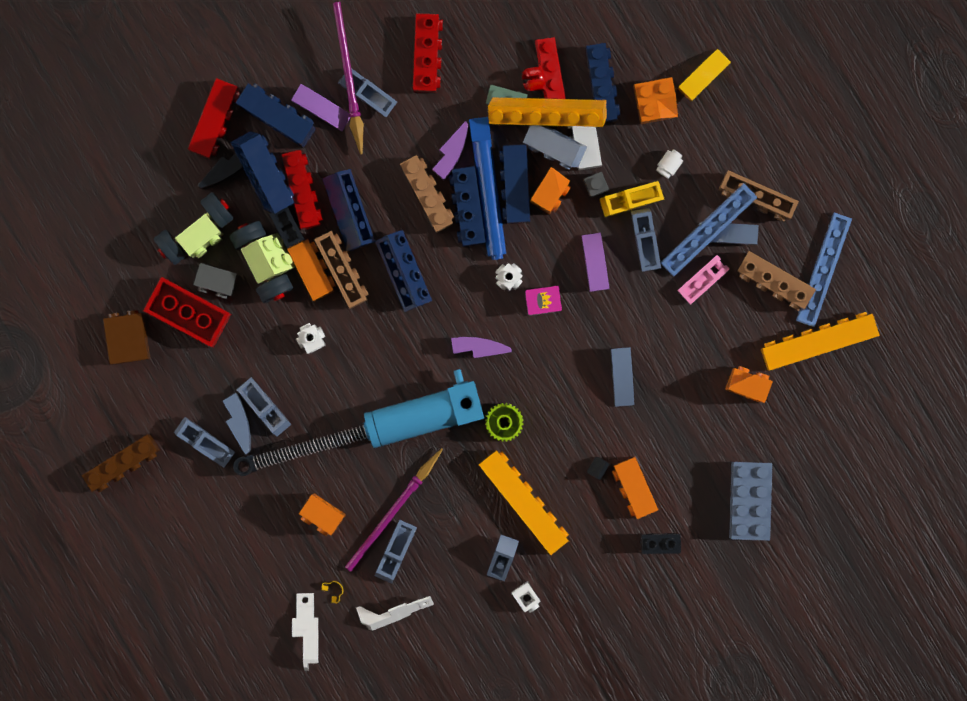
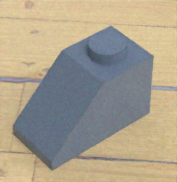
(502, 558)

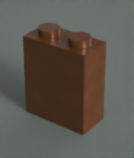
(126, 337)

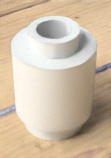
(669, 163)

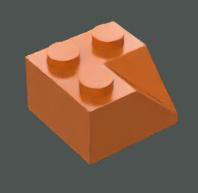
(656, 100)
(550, 191)
(747, 385)
(321, 514)

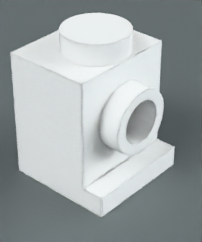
(519, 594)

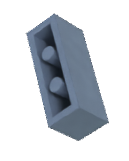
(555, 145)

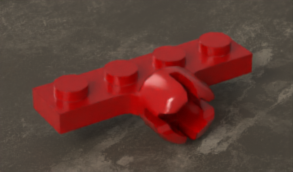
(548, 73)

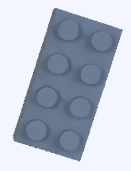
(750, 501)

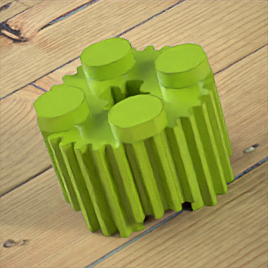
(493, 423)

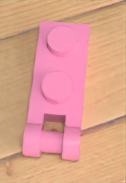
(702, 280)

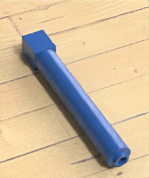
(487, 187)

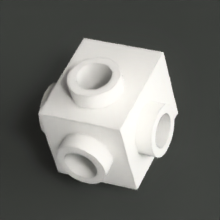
(502, 282)
(316, 343)

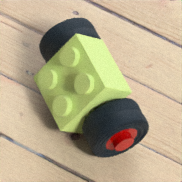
(198, 235)
(266, 259)

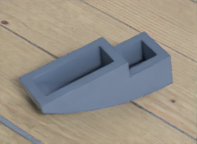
(370, 94)
(738, 234)
(645, 239)
(622, 376)
(264, 407)
(239, 422)
(204, 442)
(395, 551)

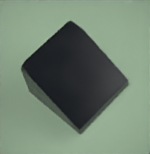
(598, 468)

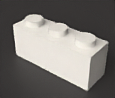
(587, 137)

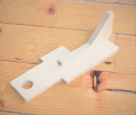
(394, 614)
(307, 627)

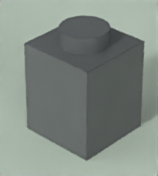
(596, 184)

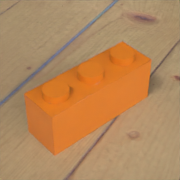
(311, 269)
(634, 488)

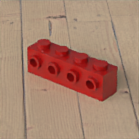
(426, 53)
(213, 119)
(300, 183)

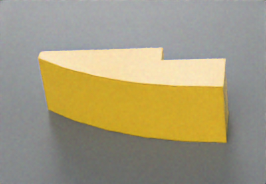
(703, 75)
(631, 198)

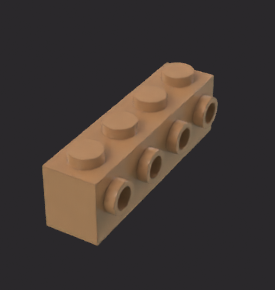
(428, 197)
(766, 200)
(338, 265)
(776, 280)

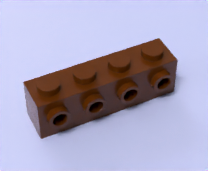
(120, 463)

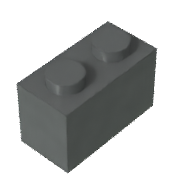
(216, 280)

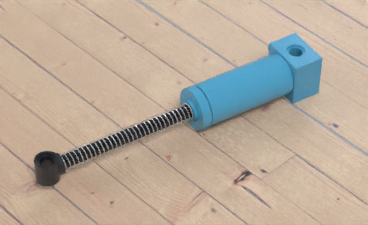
(388, 424)

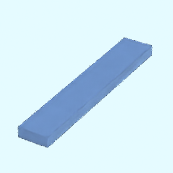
(708, 229)
(825, 267)

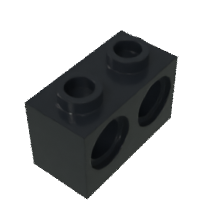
(287, 227)
(661, 543)

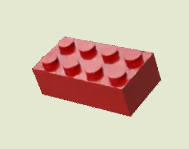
(187, 312)

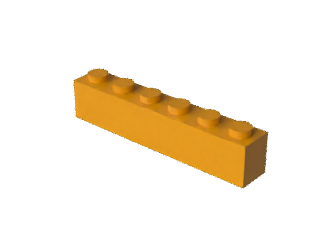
(547, 112)
(819, 342)
(523, 501)

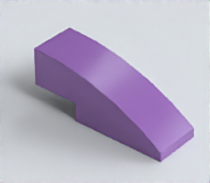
(321, 107)
(451, 150)
(595, 262)
(479, 346)

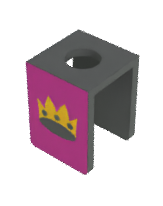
(543, 300)

